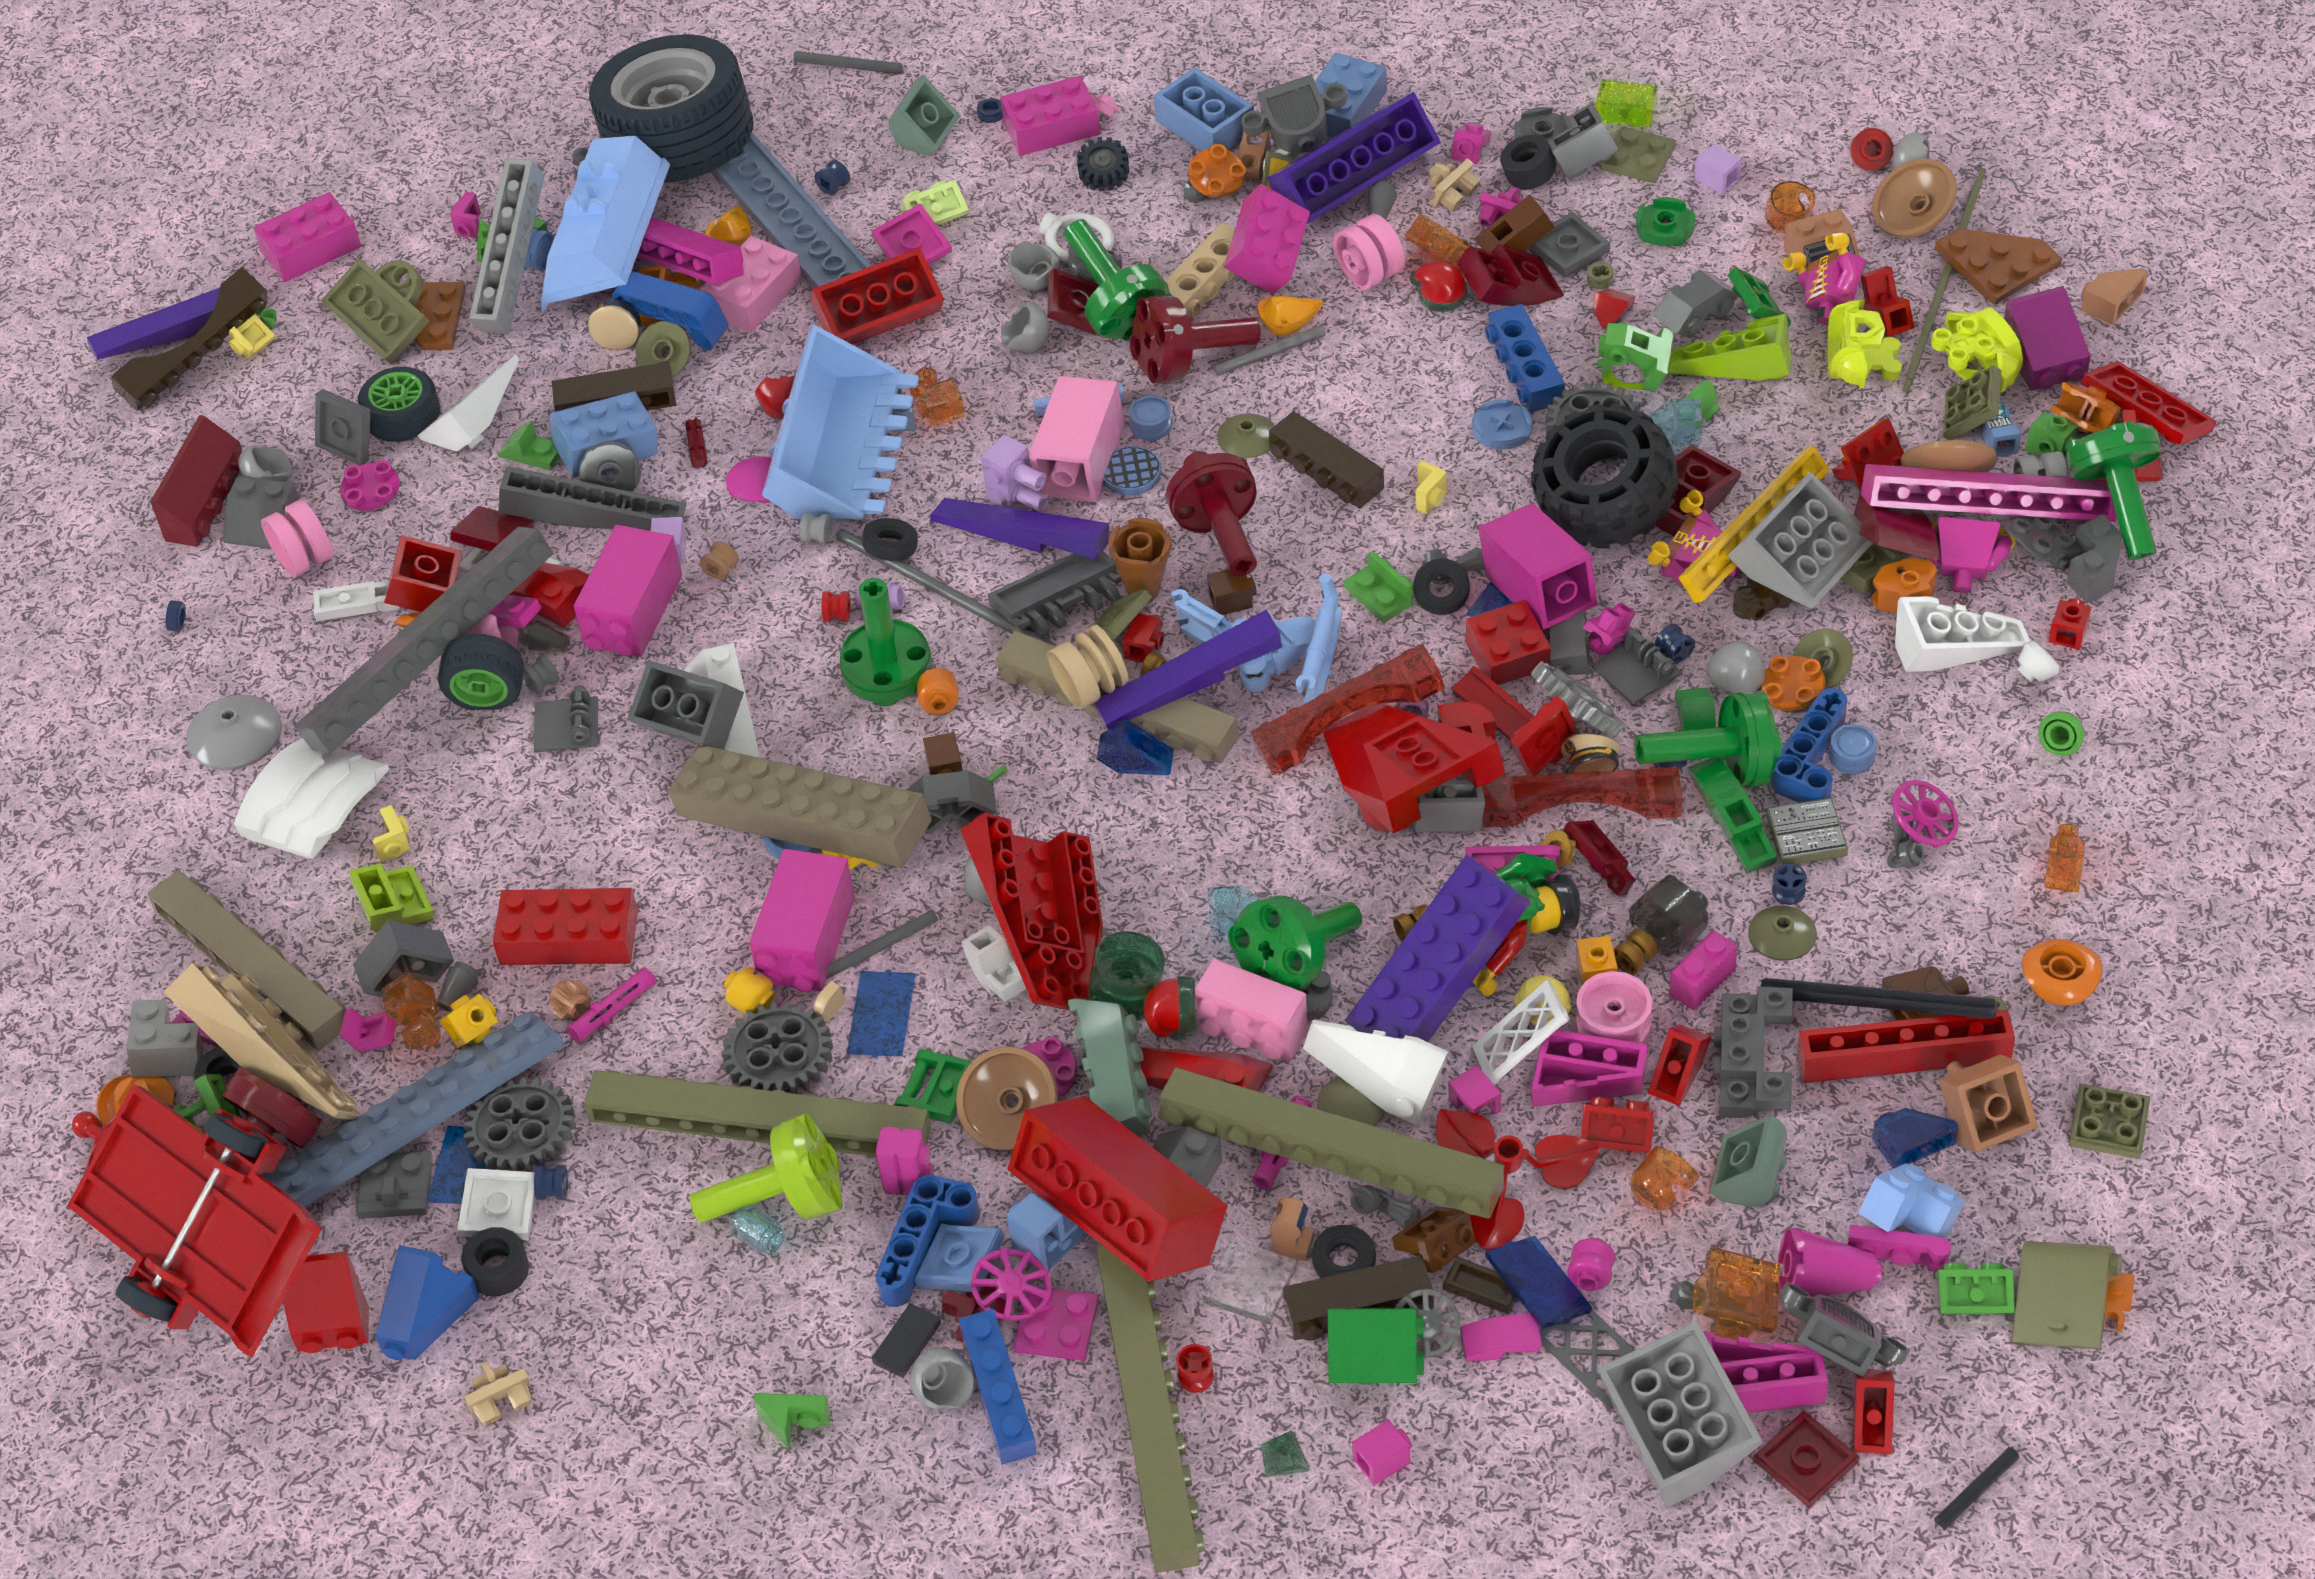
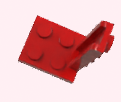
(1534, 738)

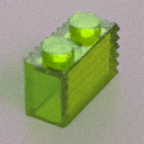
(1626, 102)

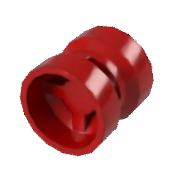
(1195, 1368)

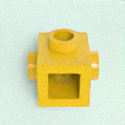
(469, 1020)

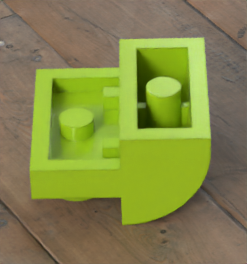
(390, 895)

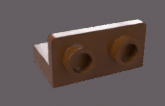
(1437, 1236)

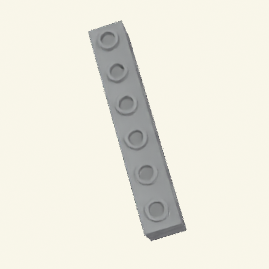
(507, 246)

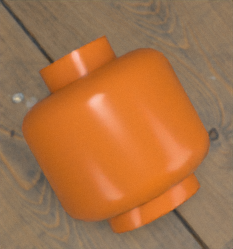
(937, 688)

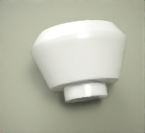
(2037, 663)

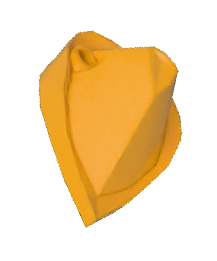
(731, 227)
(1287, 314)

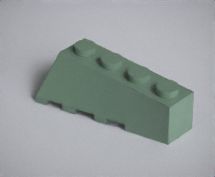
(1113, 1062)

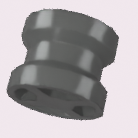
(540, 674)

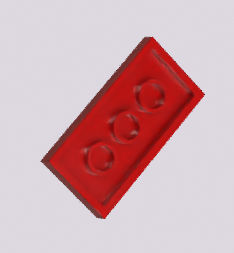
(2152, 403)

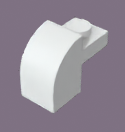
(993, 963)

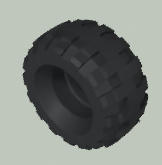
(1616, 508)

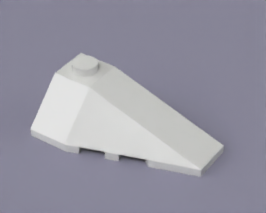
(472, 413)
(1945, 636)
(722, 665)
(1385, 1069)

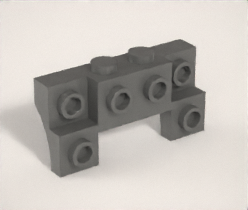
(1741, 1058)

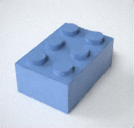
(1364, 87)
(1201, 111)
(610, 419)

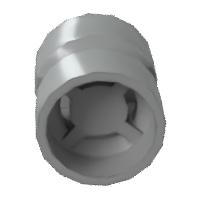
(2048, 464)

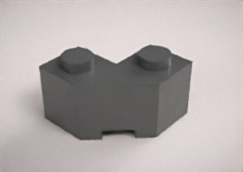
(1687, 306)
(2095, 569)
(955, 796)

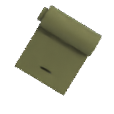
(2061, 1289)

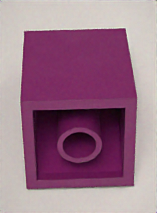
(2048, 338)

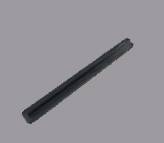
(1887, 998)

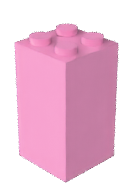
(1078, 437)

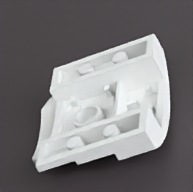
(305, 797)

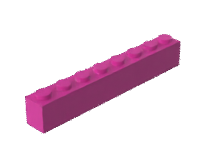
(1986, 492)

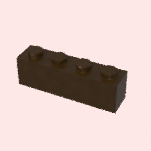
(650, 382)
(1326, 460)
(1363, 1288)

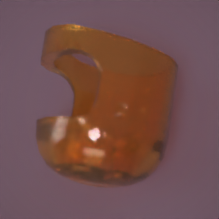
(1785, 206)
(1655, 1175)

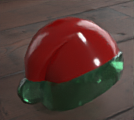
(1440, 286)
(1171, 1008)

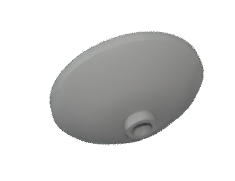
(234, 732)

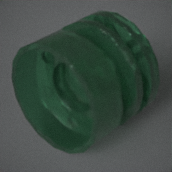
(1126, 970)

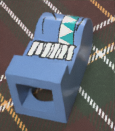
(2001, 429)

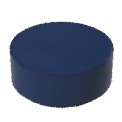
(989, 110)
(175, 615)

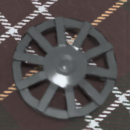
(1432, 1320)

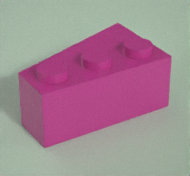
(1771, 1374)

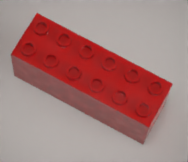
(1117, 1188)

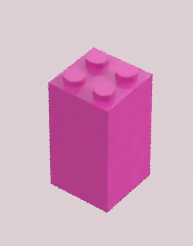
(1538, 563)
(628, 591)
(802, 919)

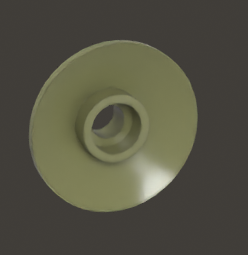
(657, 339)
(1245, 435)
(1825, 645)
(1782, 942)

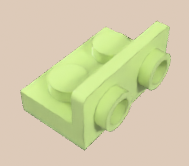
(941, 202)

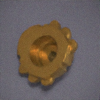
(1566, 846)

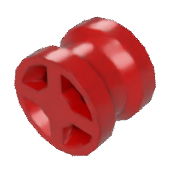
(836, 606)

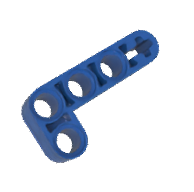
(676, 305)
(1797, 769)
(916, 1242)

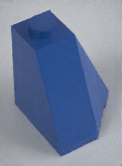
(421, 1303)

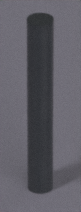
(1976, 1488)

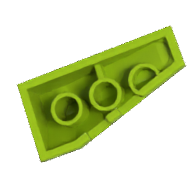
(1750, 354)

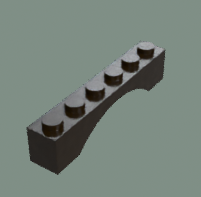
(147, 377)

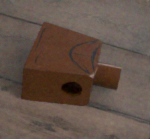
(1924, 980)

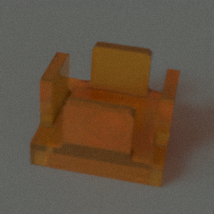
(1737, 1293)

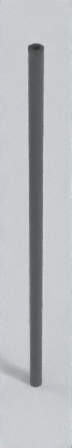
(940, 588)

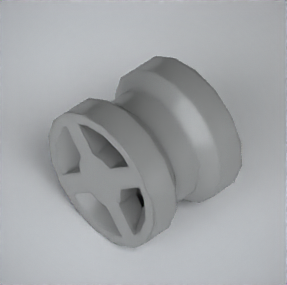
(815, 528)

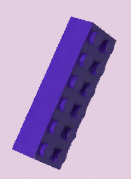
(1357, 157)
(1440, 954)

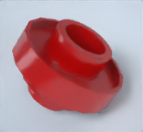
(1871, 149)

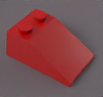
(327, 1305)

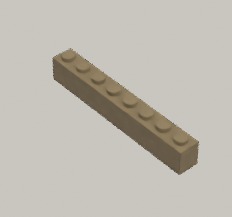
(1179, 723)
(243, 951)

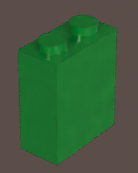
(1374, 1345)

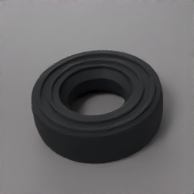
(885, 549)
(1441, 568)
(1342, 1236)

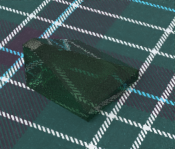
(1283, 1456)

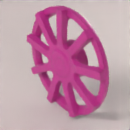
(1925, 813)
(1011, 1283)

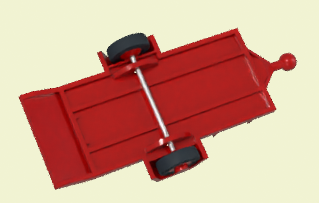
(194, 1215)

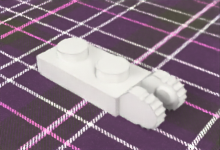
(351, 600)

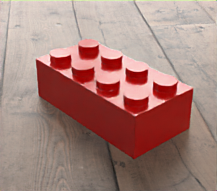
(878, 298)
(565, 926)

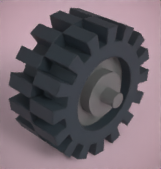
(1103, 164)

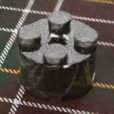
(1671, 914)

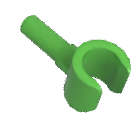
(268, 317)

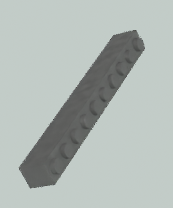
(423, 640)

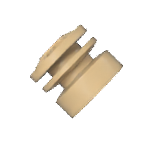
(1091, 665)

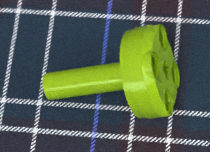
(802, 1168)

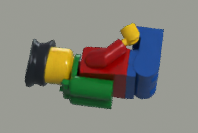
(1552, 909)

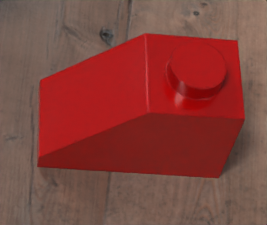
(1678, 1063)
(1873, 1412)

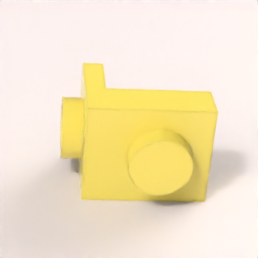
(250, 337)
(1431, 488)
(395, 841)

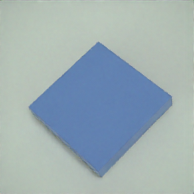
(955, 1255)

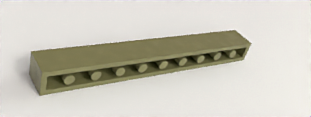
(741, 1111)
(1332, 1143)
(1151, 1415)

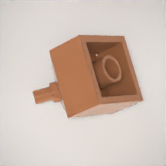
(1988, 1102)

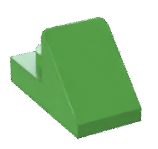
(529, 449)
(784, 1410)

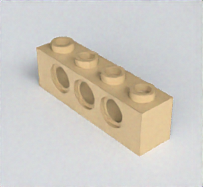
(1203, 271)

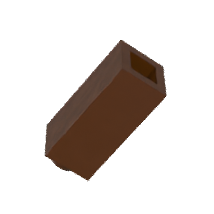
(1517, 228)

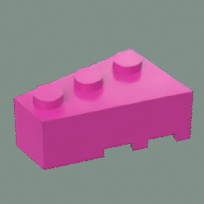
(1585, 1066)

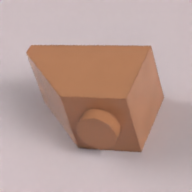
(2113, 293)

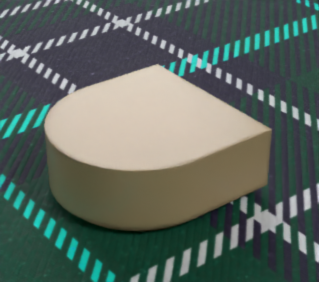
(829, 1001)

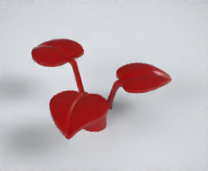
(1563, 1162)

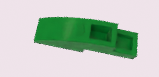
(1734, 813)

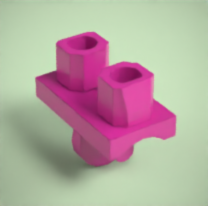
(1496, 207)
(1609, 628)

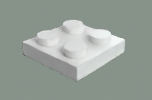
(497, 1200)

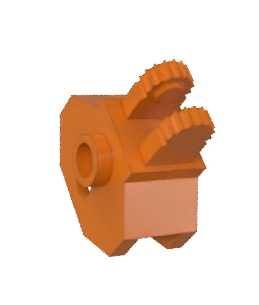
(2086, 408)
(1916, 581)

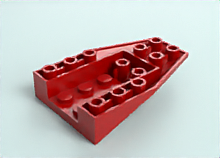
(1395, 756)
(1043, 905)

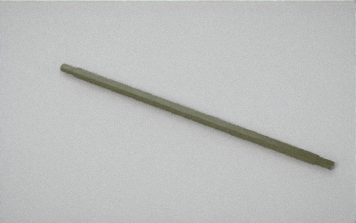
(1941, 288)

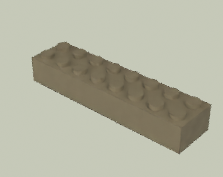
(800, 805)

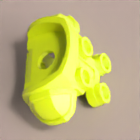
(1980, 337)
(1856, 354)

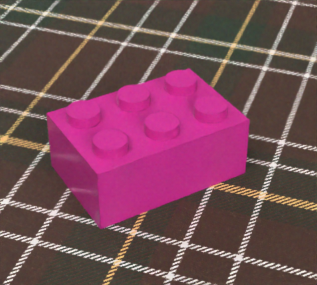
(1050, 115)
(307, 237)
(1267, 239)

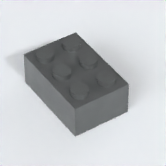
(685, 705)

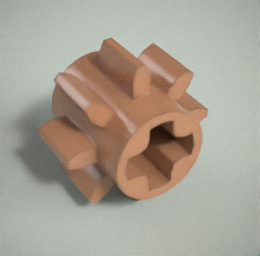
(570, 999)

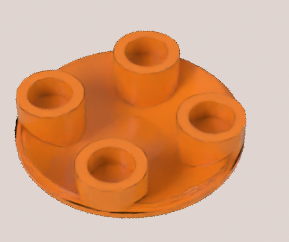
(1216, 171)
(1793, 682)

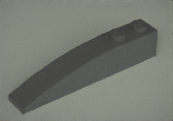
(579, 502)

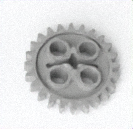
(1579, 698)

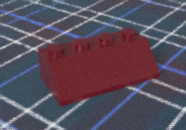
(196, 483)

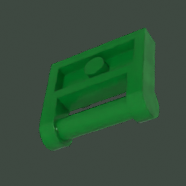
(1755, 294)
(1528, 867)
(942, 1087)

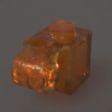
(937, 400)
(2065, 859)
(413, 1006)

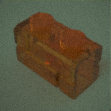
(1436, 240)

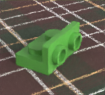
(1380, 588)
(1975, 1290)

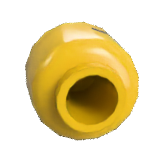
(748, 990)

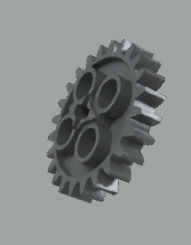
(1581, 399)
(769, 1043)
(526, 1119)

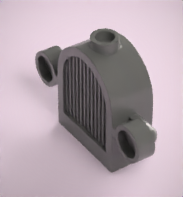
(1295, 113)
(1839, 1331)

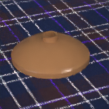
(1914, 198)
(1951, 456)
(987, 1090)

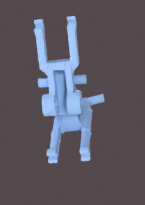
(1298, 635)

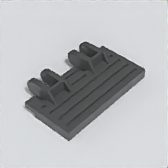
(1061, 583)

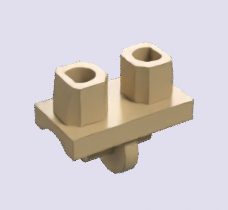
(1448, 182)
(483, 1400)

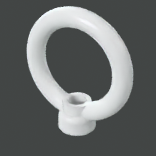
(1053, 228)

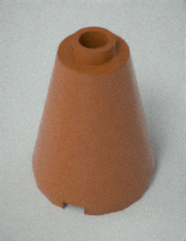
(1140, 554)

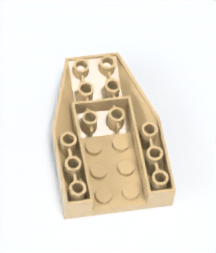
(257, 1036)

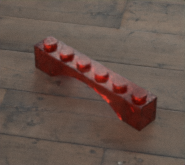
(1402, 679)
(1644, 791)

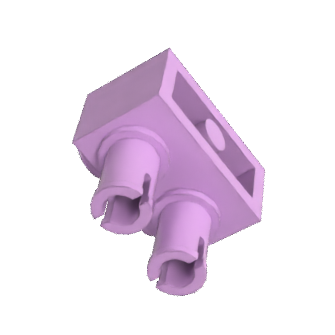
(1010, 477)

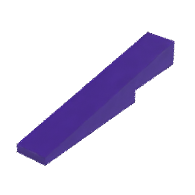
(157, 328)
(1025, 527)
(1191, 670)

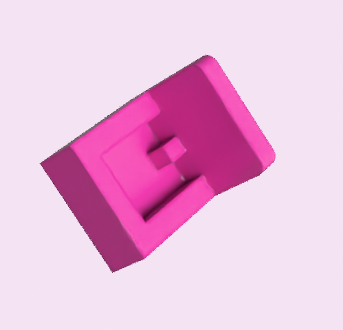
(1469, 142)
(465, 216)
(368, 1031)

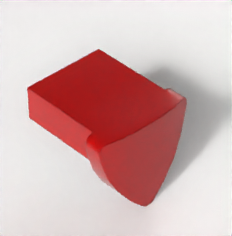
(1611, 305)

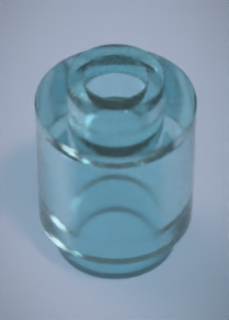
(757, 1230)

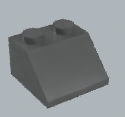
(251, 502)
(1192, 1152)

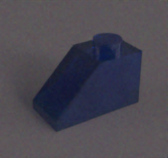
(1134, 751)
(1912, 1135)

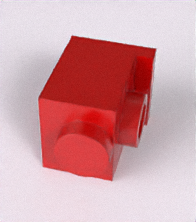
(2072, 617)
(1143, 637)

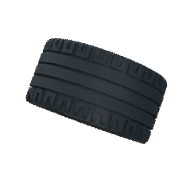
(678, 99)

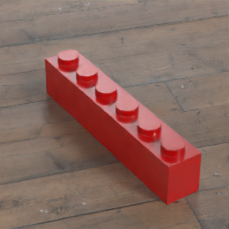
(1902, 1046)

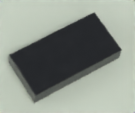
(906, 1340)

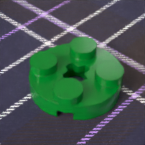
(1653, 230)

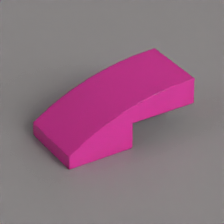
(1498, 1335)

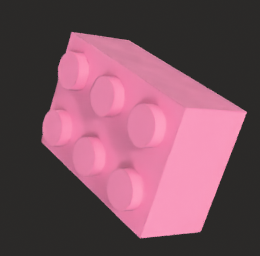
(767, 279)
(1251, 1011)

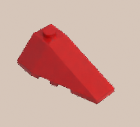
(555, 589)
(1226, 1067)

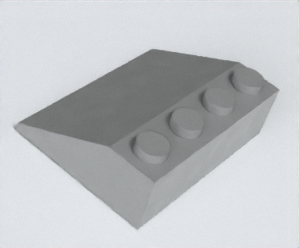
(1802, 544)
(1680, 1412)

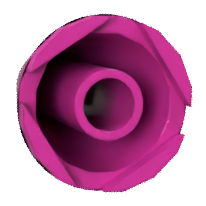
(1825, 1264)

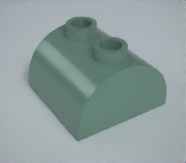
(922, 118)
(1750, 1163)

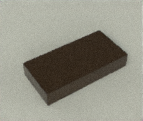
(1479, 1285)

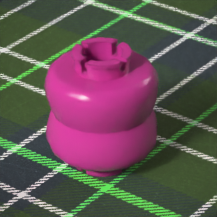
(1591, 1264)

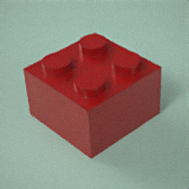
(420, 573)
(1507, 642)

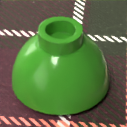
(1708, 396)
(2061, 733)

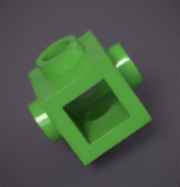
(2050, 434)

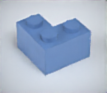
(1042, 1230)

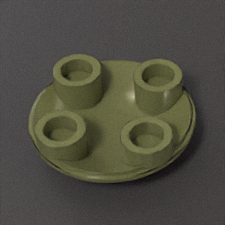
(1346, 1101)

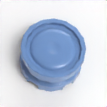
(538, 249)
(1150, 418)
(1852, 749)

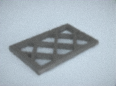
(1563, 1354)

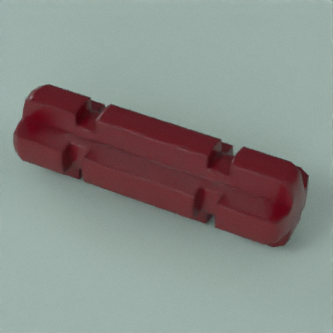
(696, 443)

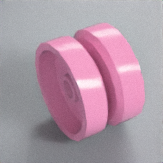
(1369, 251)
(297, 538)
(1614, 1007)

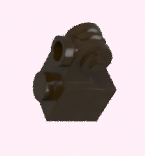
(1756, 600)

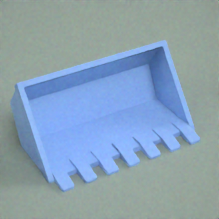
(604, 219)
(837, 431)

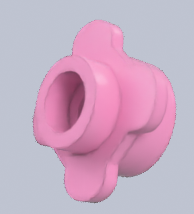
(1105, 104)

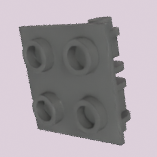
(2043, 539)
(1636, 667)
(566, 722)

